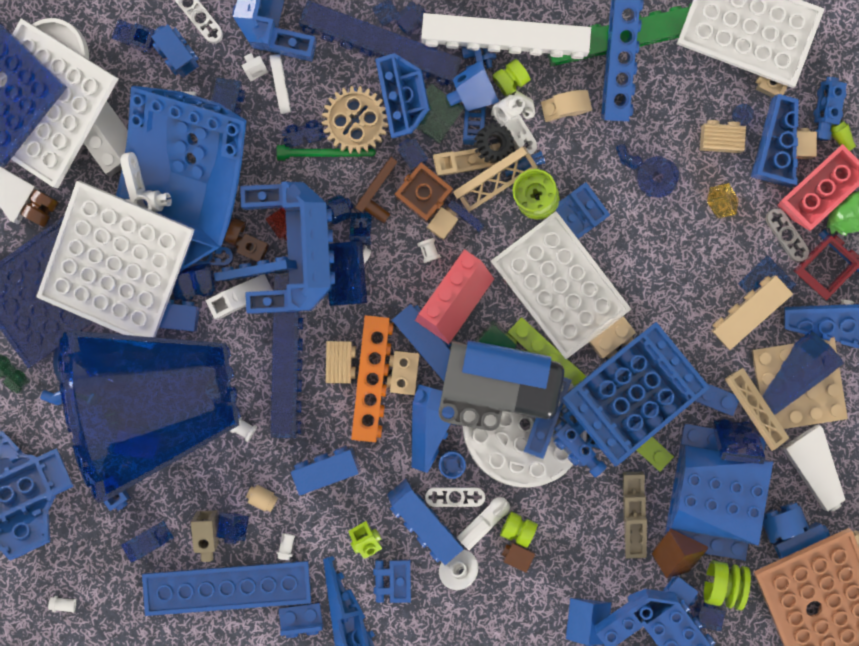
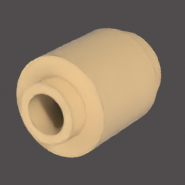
(261, 498)

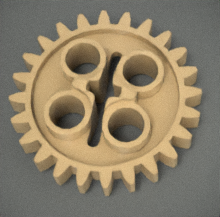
(340, 108)

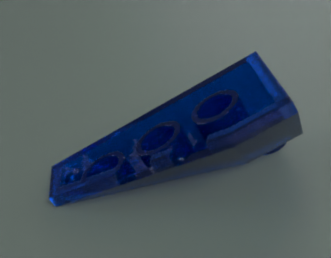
(803, 369)

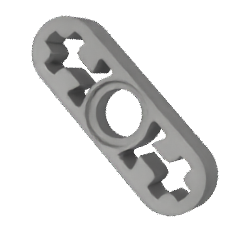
(795, 235)

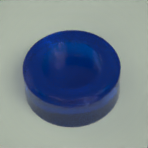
(743, 113)

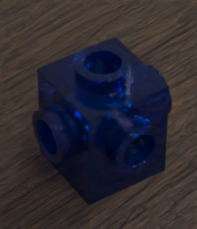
(232, 527)

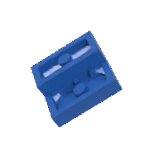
(582, 210)

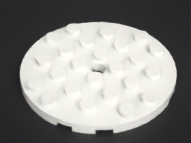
(502, 451)

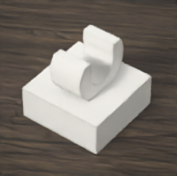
(254, 67)

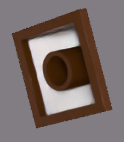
(677, 553)

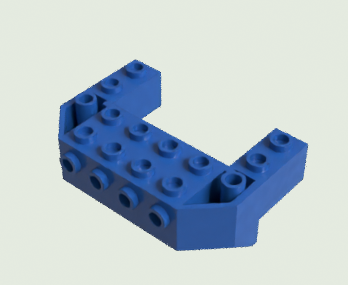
(260, 25)
(306, 243)
(660, 614)

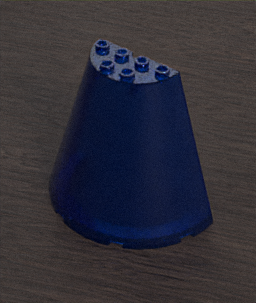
(156, 411)

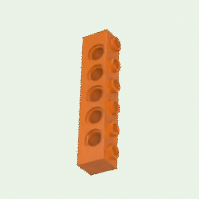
(361, 431)

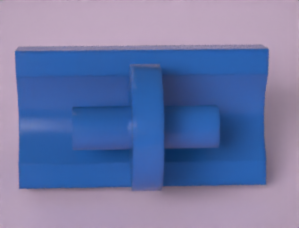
(487, 57)

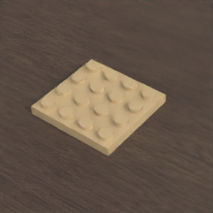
(818, 405)

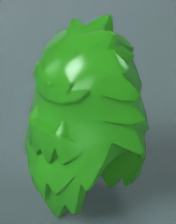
(845, 216)

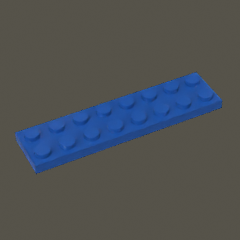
(226, 588)

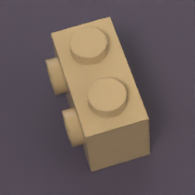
(612, 337)
(403, 373)

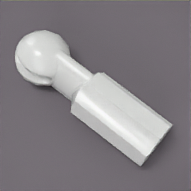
(484, 522)

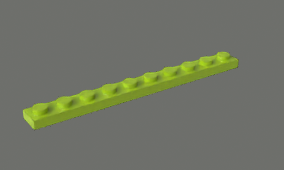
(536, 343)

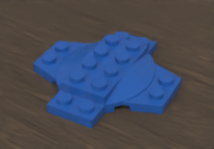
(26, 496)

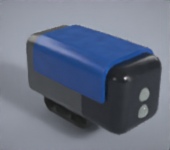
(497, 380)

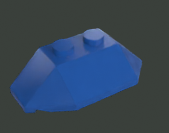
(402, 94)

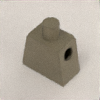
(205, 530)

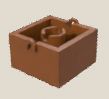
(423, 192)

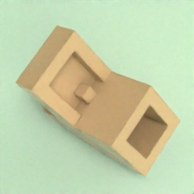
(566, 104)

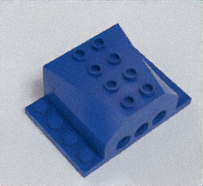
(635, 393)
(717, 498)

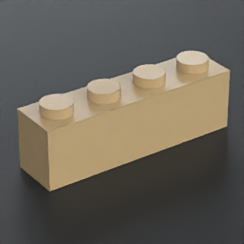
(751, 312)

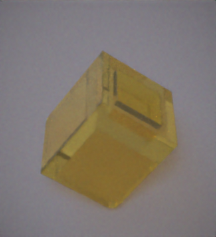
(722, 200)

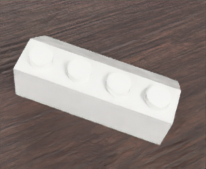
(107, 140)

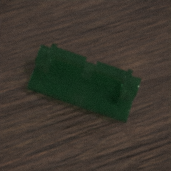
(15, 378)

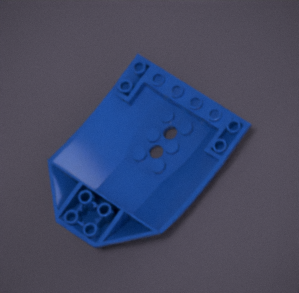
(199, 191)

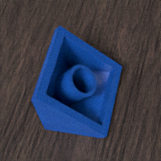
(582, 619)

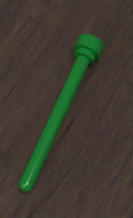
(285, 153)

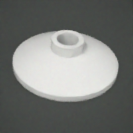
(450, 572)

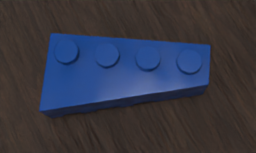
(424, 522)

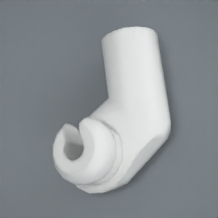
(529, 109)

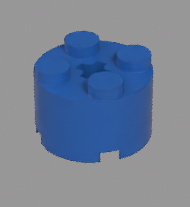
(785, 523)

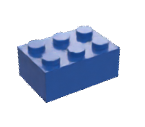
(325, 470)

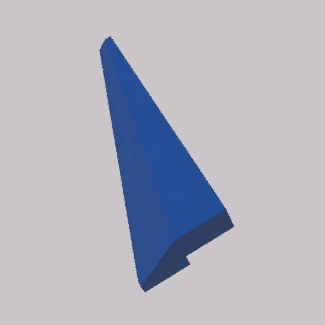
(345, 611)

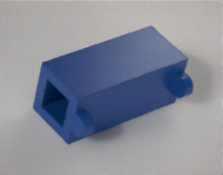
(789, 546)

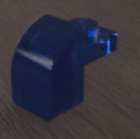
(134, 35)
(147, 541)

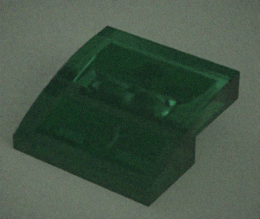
(440, 116)

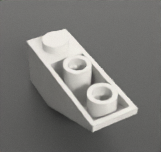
(235, 297)

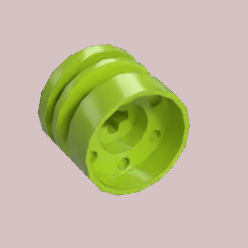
(531, 183)
(727, 585)

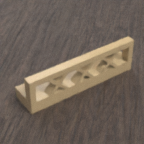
(490, 173)
(757, 409)

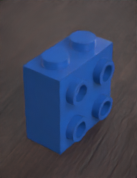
(170, 44)

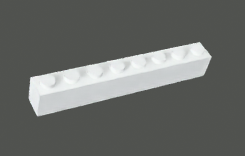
(505, 35)

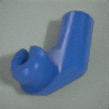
(53, 398)

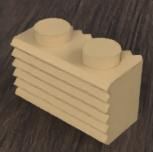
(722, 137)
(339, 362)

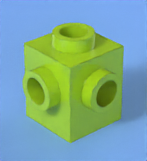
(365, 540)

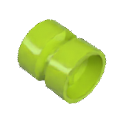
(511, 77)
(519, 529)

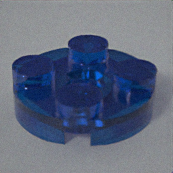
(661, 166)

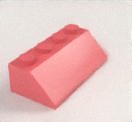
(822, 189)
(455, 297)

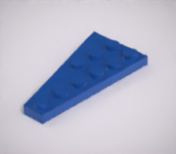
(826, 322)

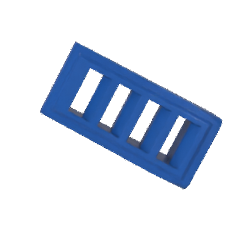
(469, 139)

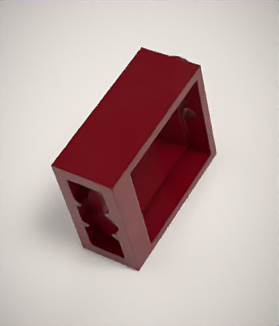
(838, 244)

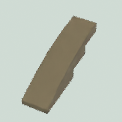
(634, 515)

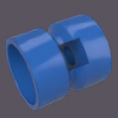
(452, 464)

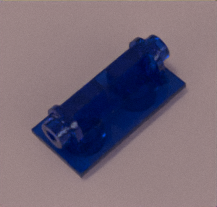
(310, 130)

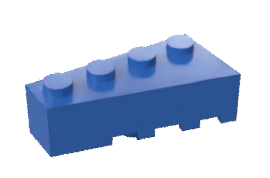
(778, 144)

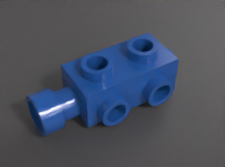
(830, 105)
(574, 447)

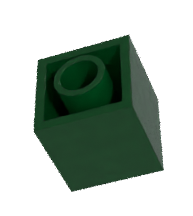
(496, 335)

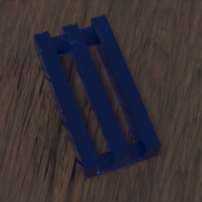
(466, 215)

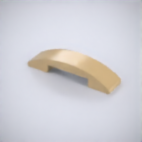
(461, 161)

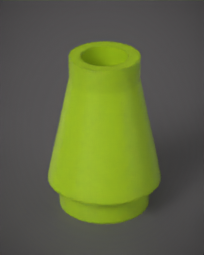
(842, 135)

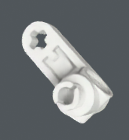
(507, 115)
(135, 186)

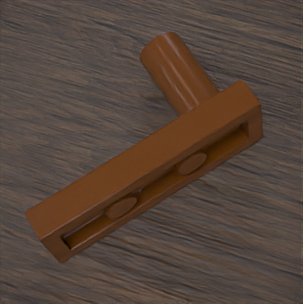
(365, 202)

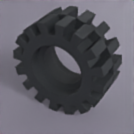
(503, 137)

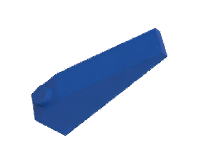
(427, 426)

